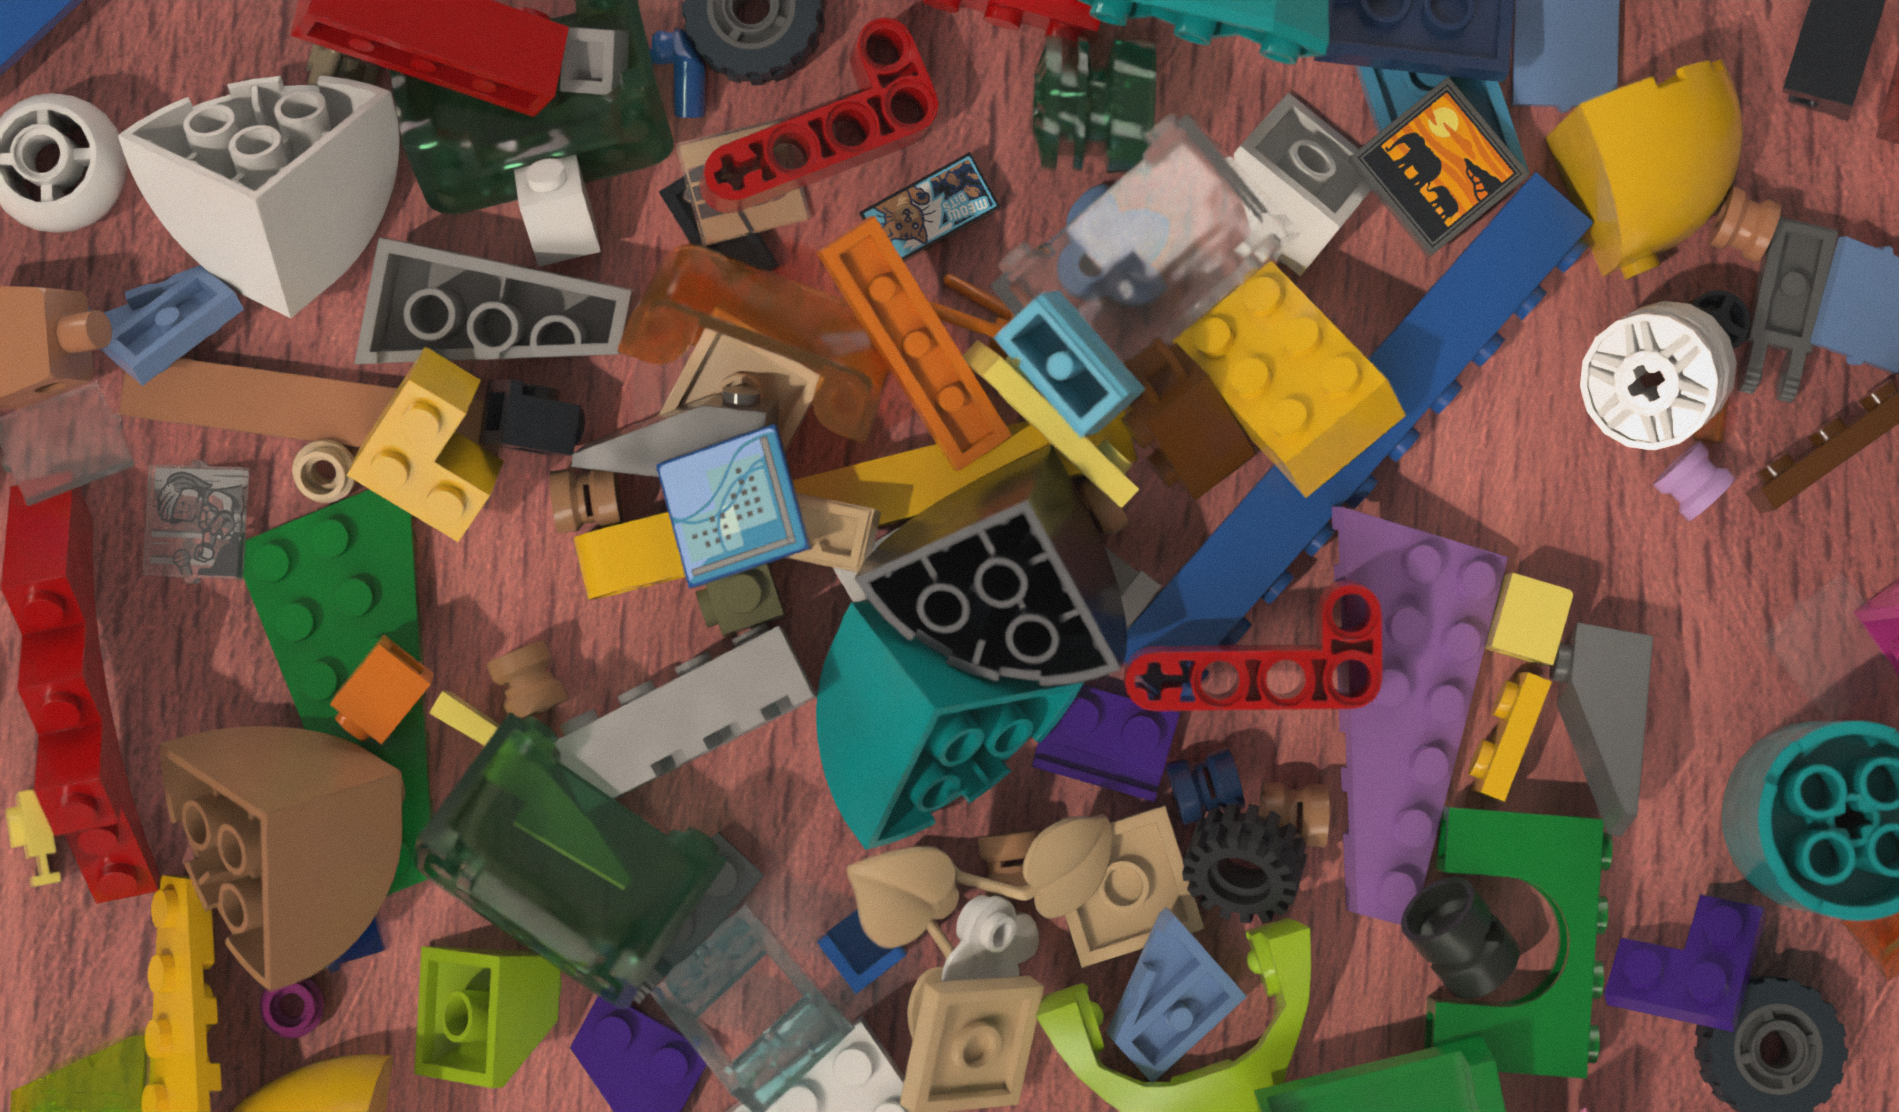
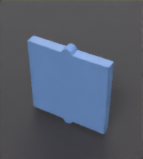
(1563, 52)
(1861, 306)

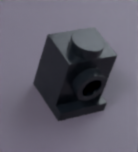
(530, 419)

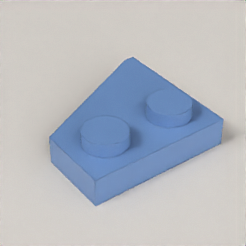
(168, 321)

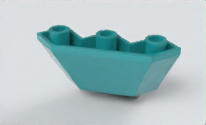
(1281, 27)

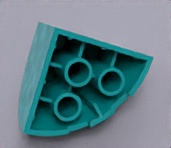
(913, 732)

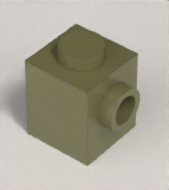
(741, 601)

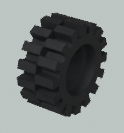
(1250, 839)

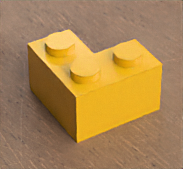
(418, 455)

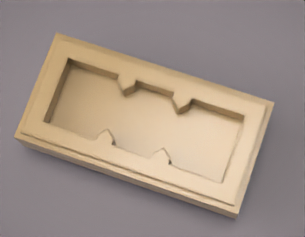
(838, 532)

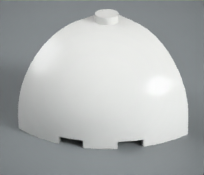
(271, 181)

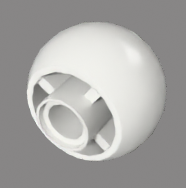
(42, 122)

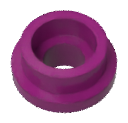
(293, 1026)

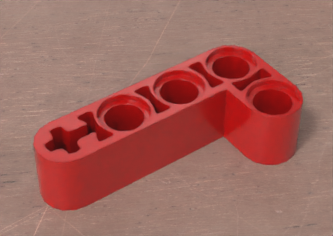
(813, 130)
(1254, 661)

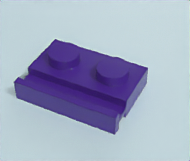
(1109, 743)

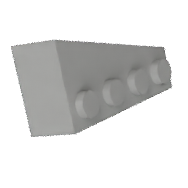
(483, 309)
(688, 716)

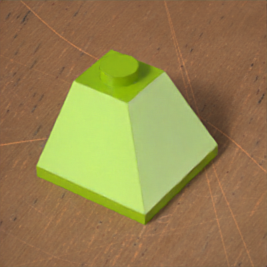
(482, 1012)

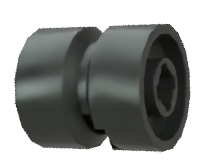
(1460, 937)

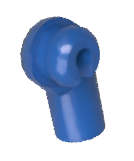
(688, 71)

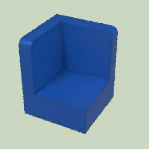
(855, 954)

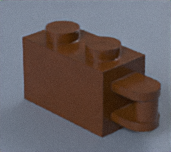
(1183, 420)

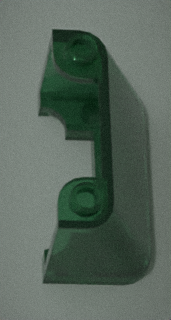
(469, 147)
(564, 863)

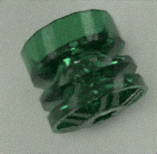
(1095, 103)

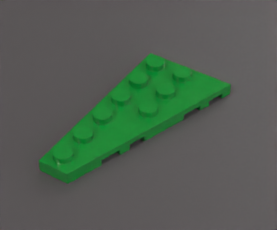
(325, 600)

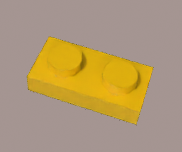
(1518, 710)

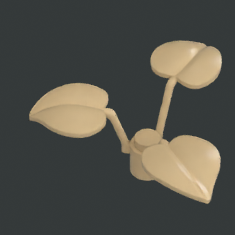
(912, 887)

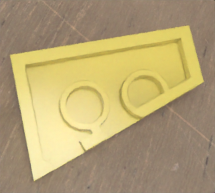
(1100, 464)

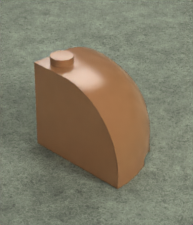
(286, 840)

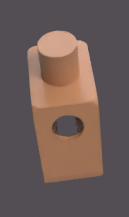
(46, 343)

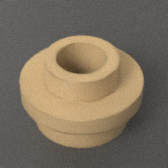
(311, 482)

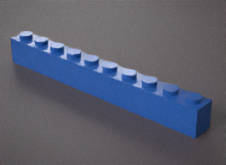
(1420, 360)

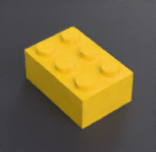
(1292, 378)

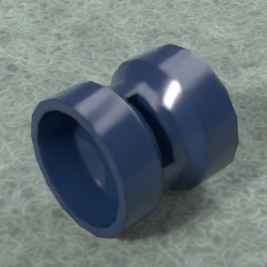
(1191, 789)

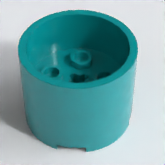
(1784, 811)

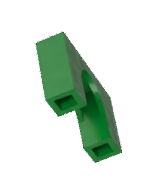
(1563, 860)

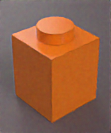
(380, 691)

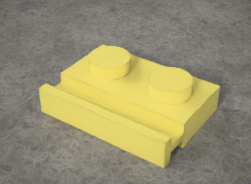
(30, 829)

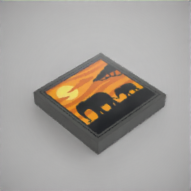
(1438, 167)

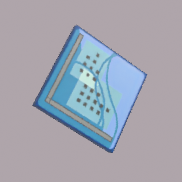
(733, 506)

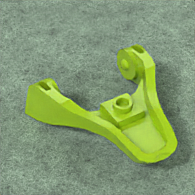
(1283, 962)

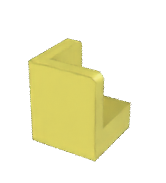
(1529, 619)

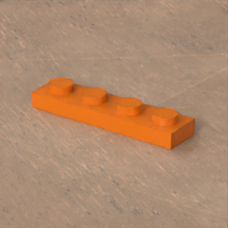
(914, 343)

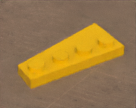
(181, 1002)

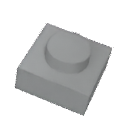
(593, 60)

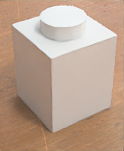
(556, 210)

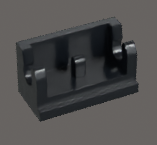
(1832, 55)

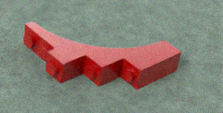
(66, 695)

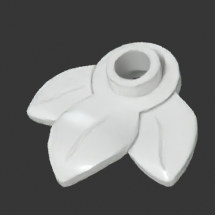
(991, 940)

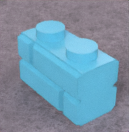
(1069, 363)

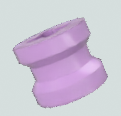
(1694, 481)

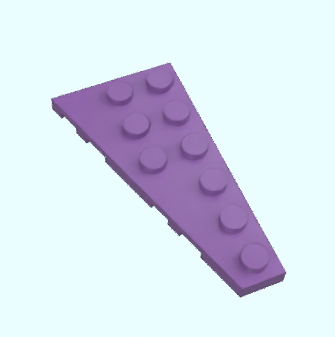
(1406, 741)

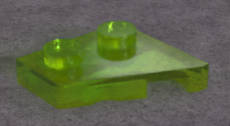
(98, 1083)

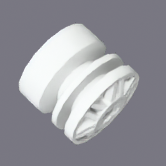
(1664, 337)

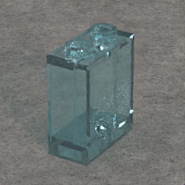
(786, 1047)

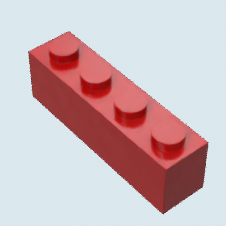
(458, 44)

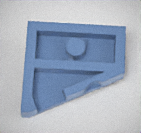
(1170, 998)

